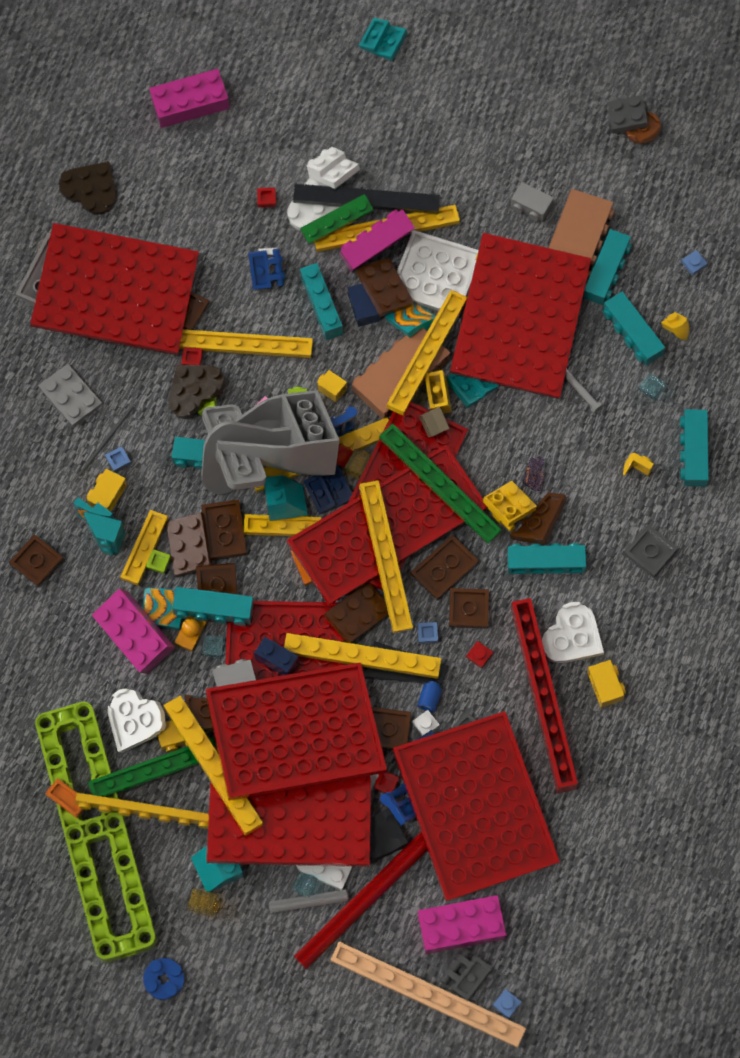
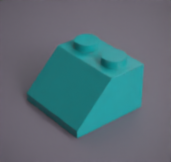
(284, 498)
(106, 532)
(215, 875)

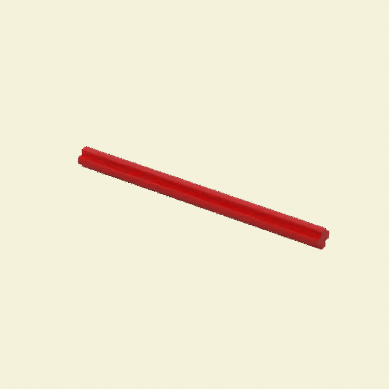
(361, 902)

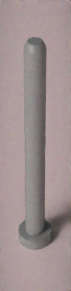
(596, 406)

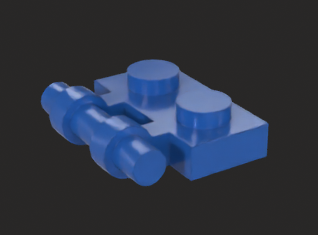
(260, 270)

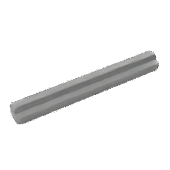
(312, 900)

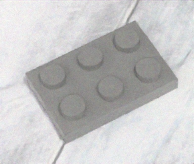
(70, 395)

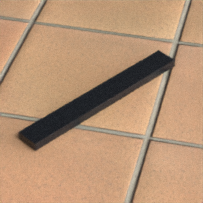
(378, 198)

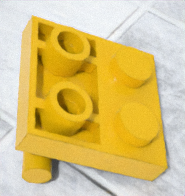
(509, 505)

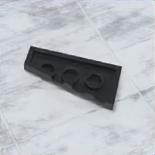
(401, 677)

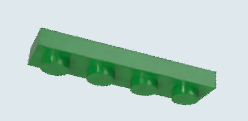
(336, 219)

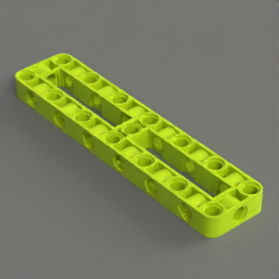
(64, 720)

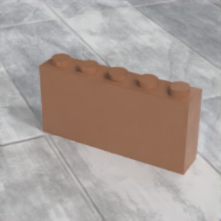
(582, 225)
(382, 378)

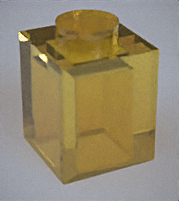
(357, 463)
(203, 902)

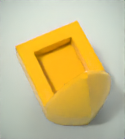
(678, 325)
(639, 462)

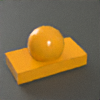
(190, 633)

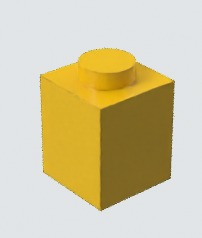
(331, 385)

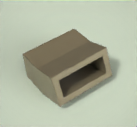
(434, 421)

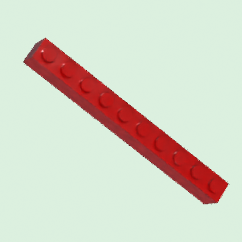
(544, 696)

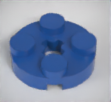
(170, 988)

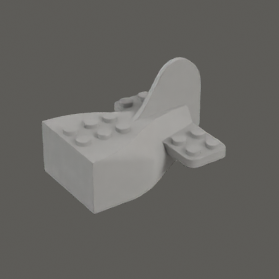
(279, 433)

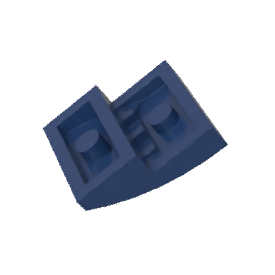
(329, 490)

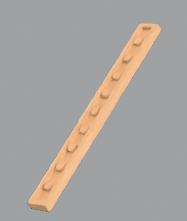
(428, 994)

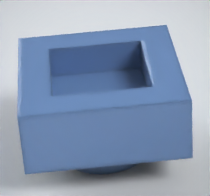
(694, 262)
(118, 459)
(427, 633)
(506, 1003)

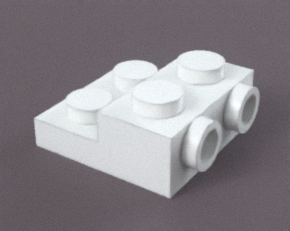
(332, 167)

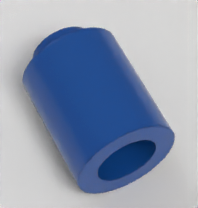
(429, 696)

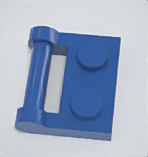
(345, 422)
(403, 810)

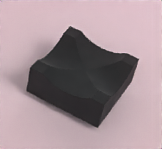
(385, 835)

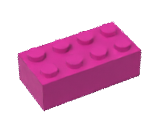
(189, 98)
(377, 240)
(133, 631)
(461, 924)

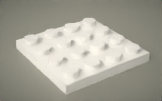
(434, 268)

